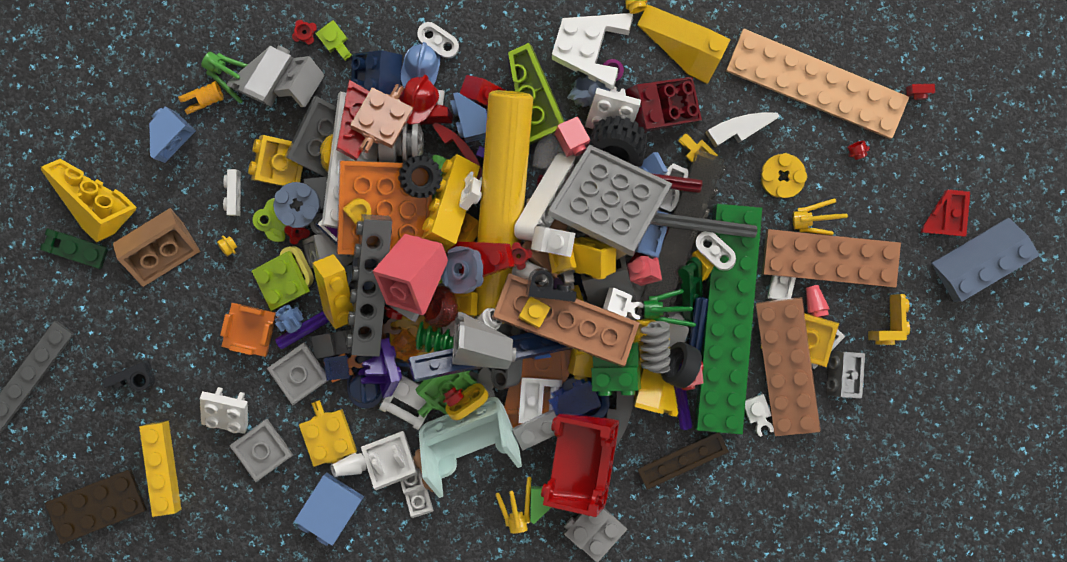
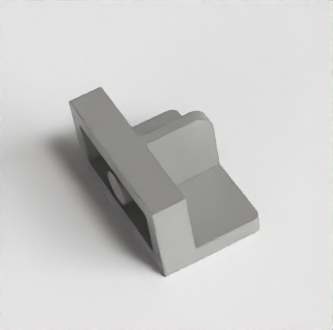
(300, 80)

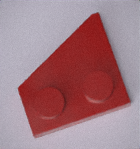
(949, 214)

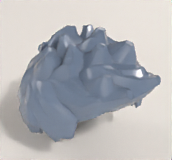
(585, 90)

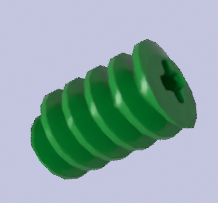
(433, 339)

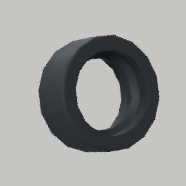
(689, 368)

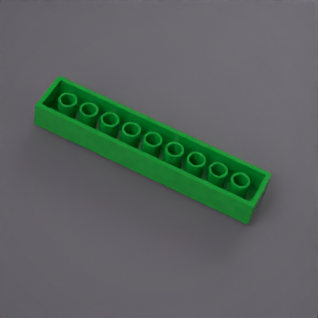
(728, 328)

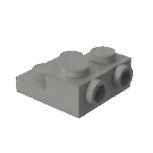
(594, 534)

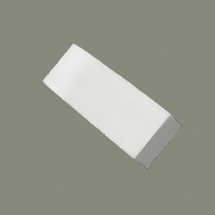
(739, 127)

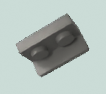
(845, 374)

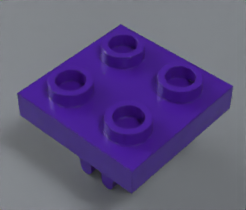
(382, 370)

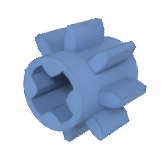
(288, 319)

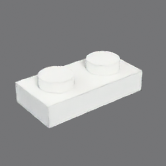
(232, 182)

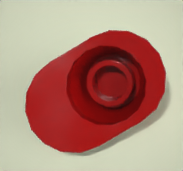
(420, 95)

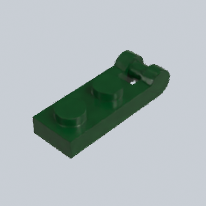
(75, 248)
(691, 284)

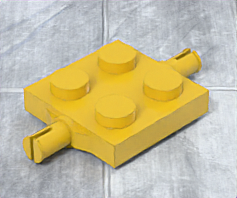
(327, 436)

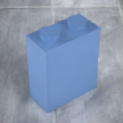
(328, 509)

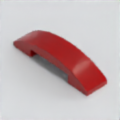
(449, 136)

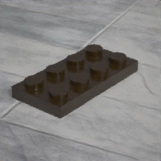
(95, 506)

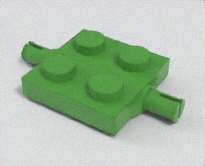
(433, 390)

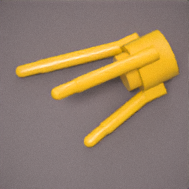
(803, 219)
(517, 521)

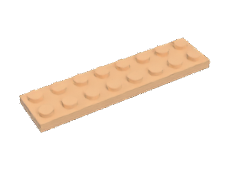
(817, 84)

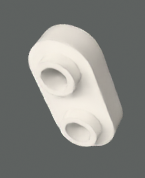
(439, 39)
(716, 251)

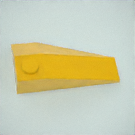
(687, 43)
(92, 205)

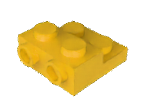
(271, 164)

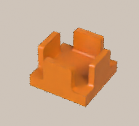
(248, 329)

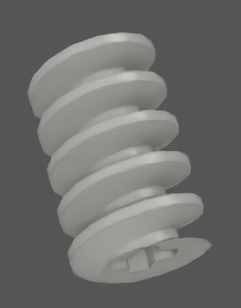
(657, 346)

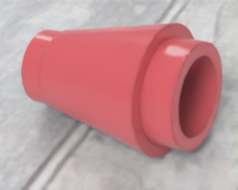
(816, 302)

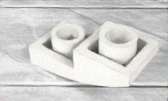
(416, 495)

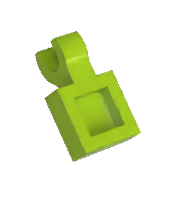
(333, 39)

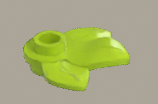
(274, 228)

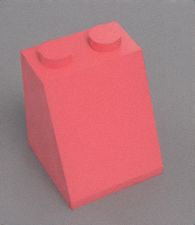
(411, 273)

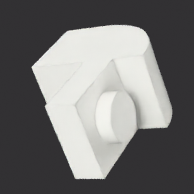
(553, 241)

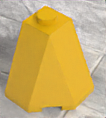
(655, 394)

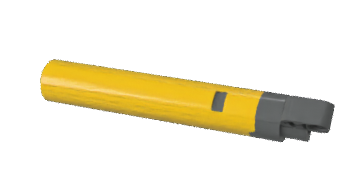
(503, 198)

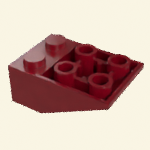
(666, 103)

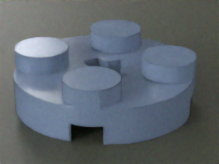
(302, 193)
(472, 274)

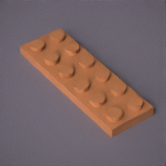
(831, 258)
(571, 323)
(788, 366)

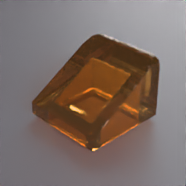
(405, 345)

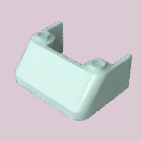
(449, 439)

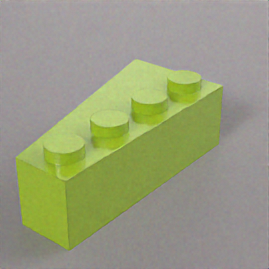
(530, 79)

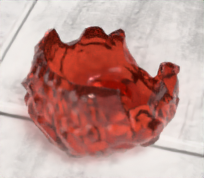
(442, 308)

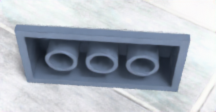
(984, 260)

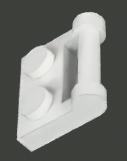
(406, 393)
(532, 396)

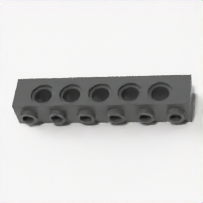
(368, 343)

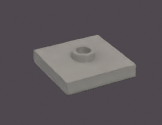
(298, 373)
(261, 450)

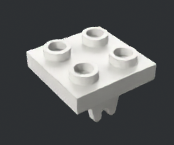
(611, 104)
(224, 411)
(389, 460)

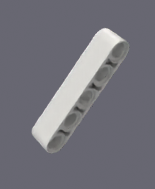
(546, 192)

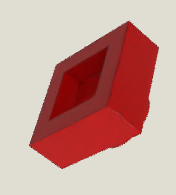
(920, 91)

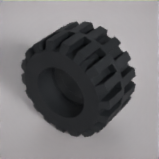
(622, 134)

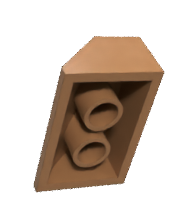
(155, 247)

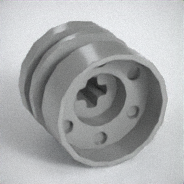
(408, 144)

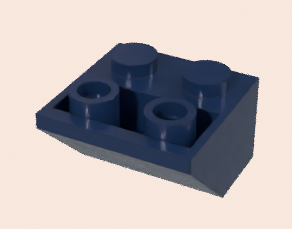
(377, 70)

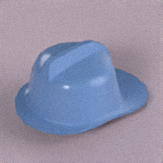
(420, 61)

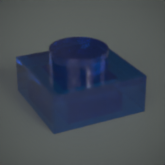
(337, 367)

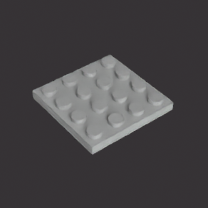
(610, 200)

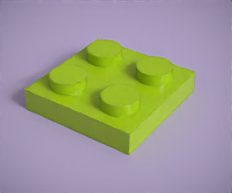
(280, 280)

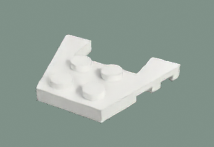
(580, 44)

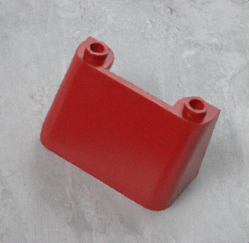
(581, 463)

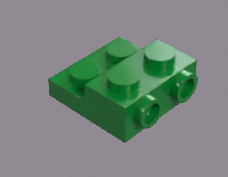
(611, 377)

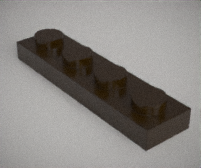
(682, 460)

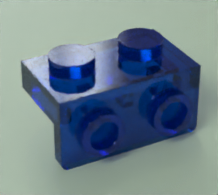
(575, 400)

